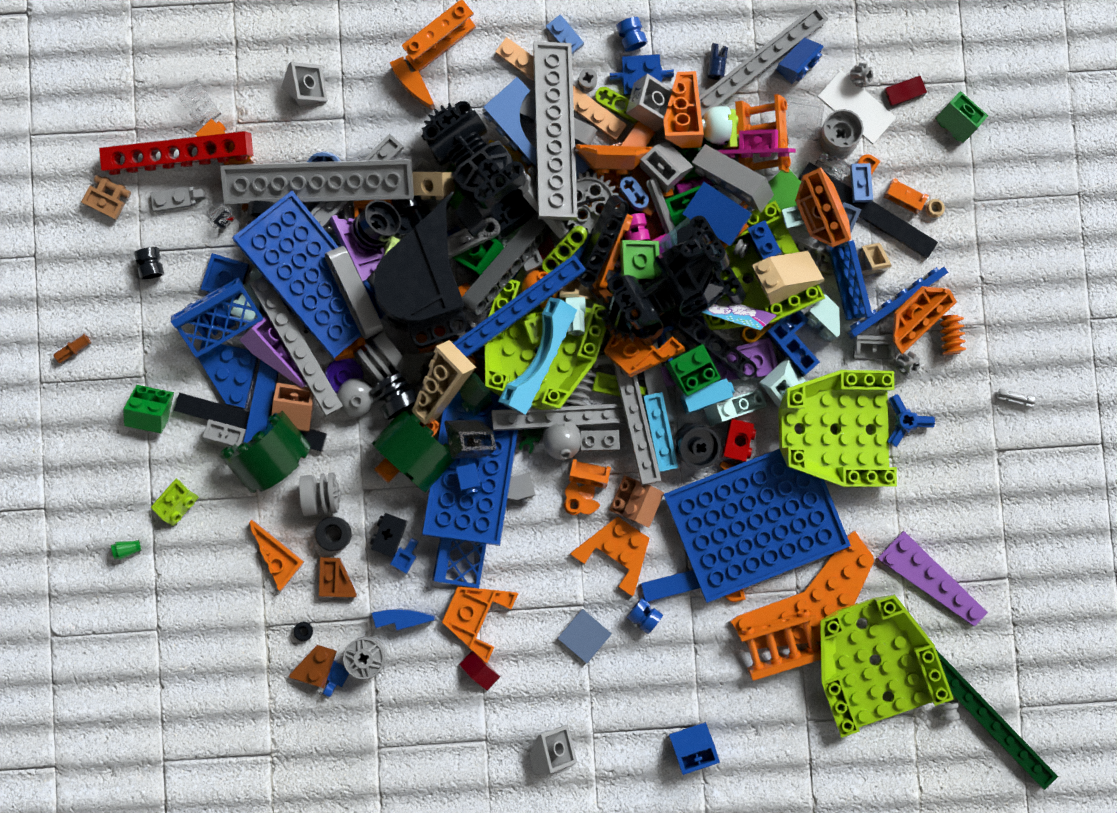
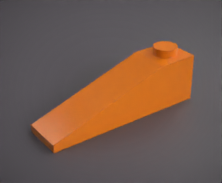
(683, 113)

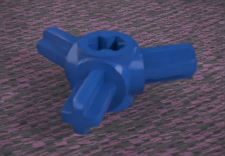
(900, 427)

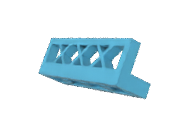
(660, 431)

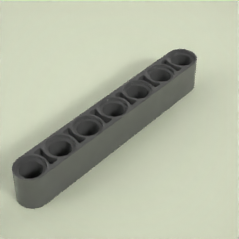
(506, 265)

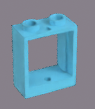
(707, 396)

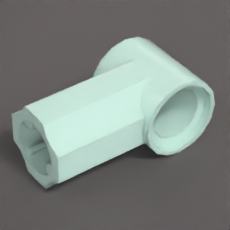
(577, 327)

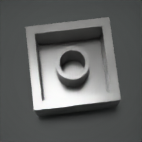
(649, 102)

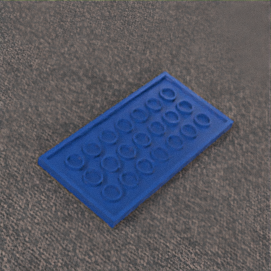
(290, 254)
(480, 515)

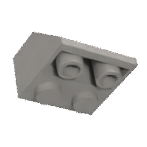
(665, 165)

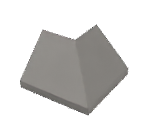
(305, 83)

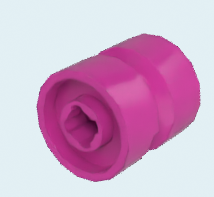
(638, 223)

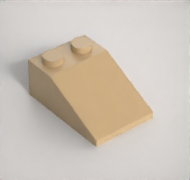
(786, 275)

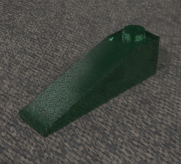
(474, 395)

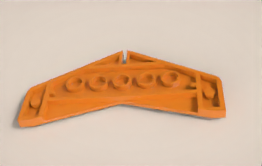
(832, 589)

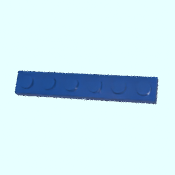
(889, 306)

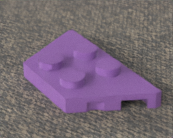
(363, 259)

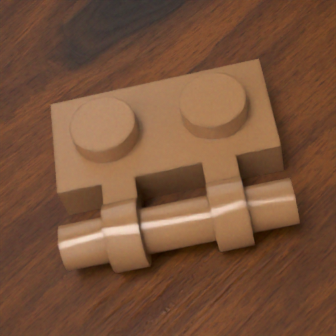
(103, 202)

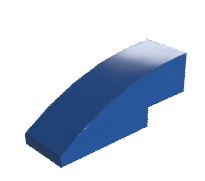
(401, 617)

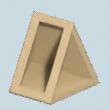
(873, 259)
(575, 289)

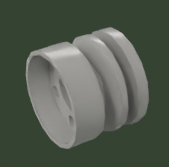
(842, 123)
(381, 357)
(317, 494)
(368, 646)

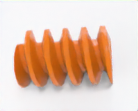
(952, 334)

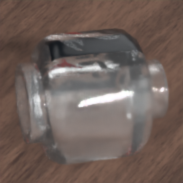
(220, 215)

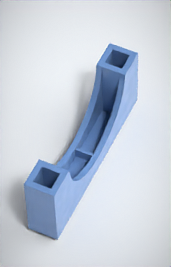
(505, 114)

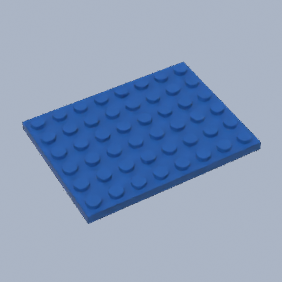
(754, 523)

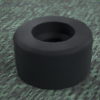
(324, 542)

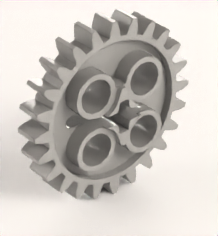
(583, 186)

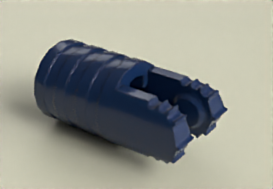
(717, 63)

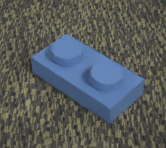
(564, 33)
(861, 182)

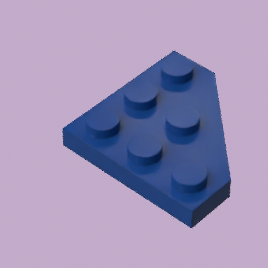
(230, 372)

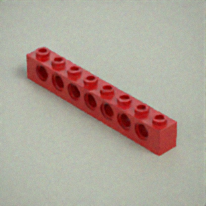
(111, 155)

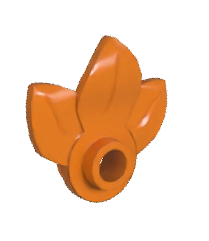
(583, 497)

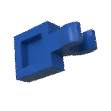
(404, 558)
(337, 676)

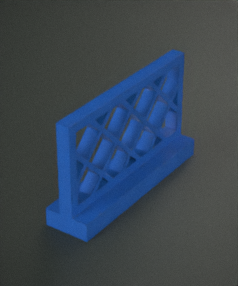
(850, 280)
(204, 306)
(443, 558)

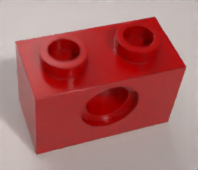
(735, 429)

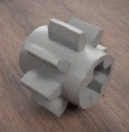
(861, 75)
(908, 363)

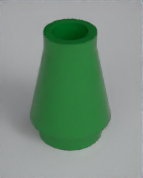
(125, 548)

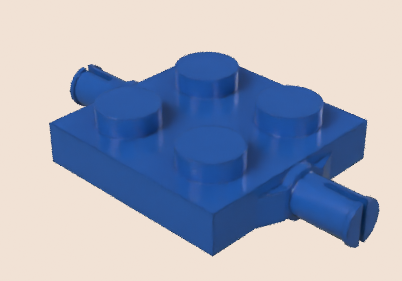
(636, 67)

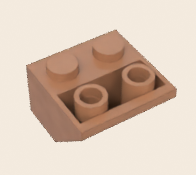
(295, 403)
(636, 501)

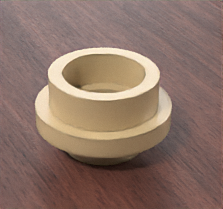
(940, 208)

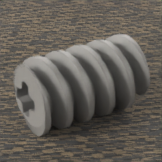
(578, 395)

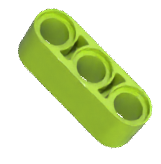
(568, 241)

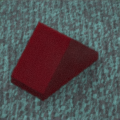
(479, 670)

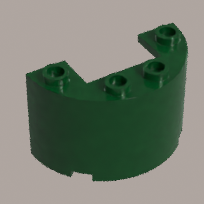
(413, 449)
(268, 455)

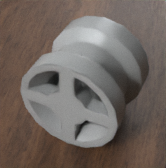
(586, 83)
(949, 711)

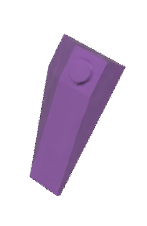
(267, 346)

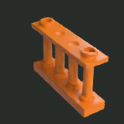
(439, 35)
(745, 111)
(781, 663)

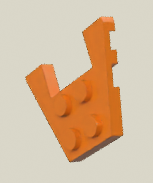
(636, 357)
(622, 544)
(468, 613)

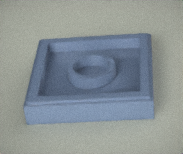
(584, 635)

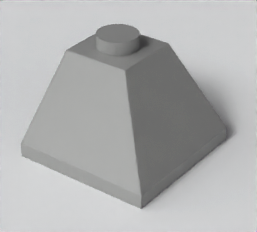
(553, 751)

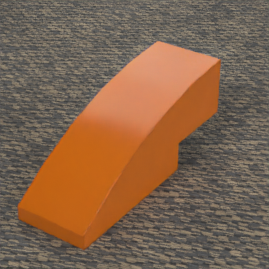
(412, 82)

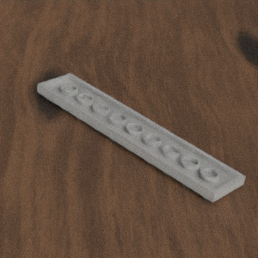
(554, 131)
(318, 181)

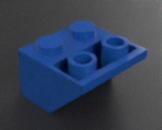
(799, 59)
(694, 748)

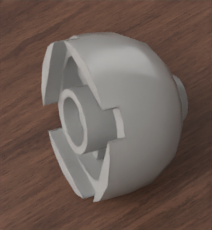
(356, 397)
(562, 441)

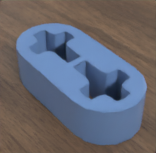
(637, 191)

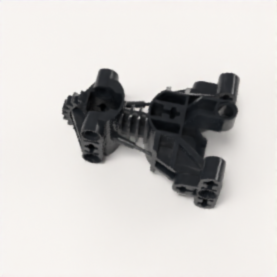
(479, 170)
(684, 280)

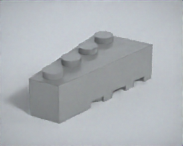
(733, 177)

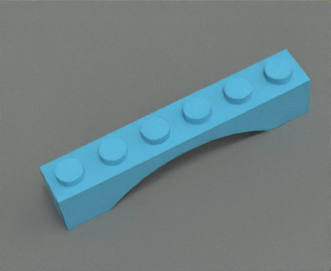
(556, 321)

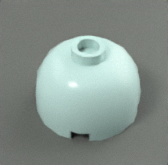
(716, 125)

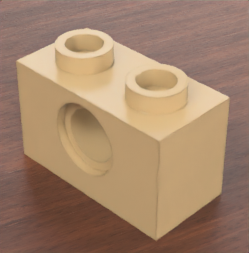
(433, 184)

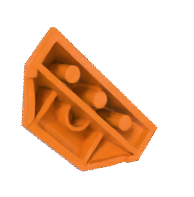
(611, 158)
(822, 209)
(920, 314)

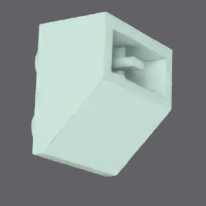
(825, 318)
(780, 378)

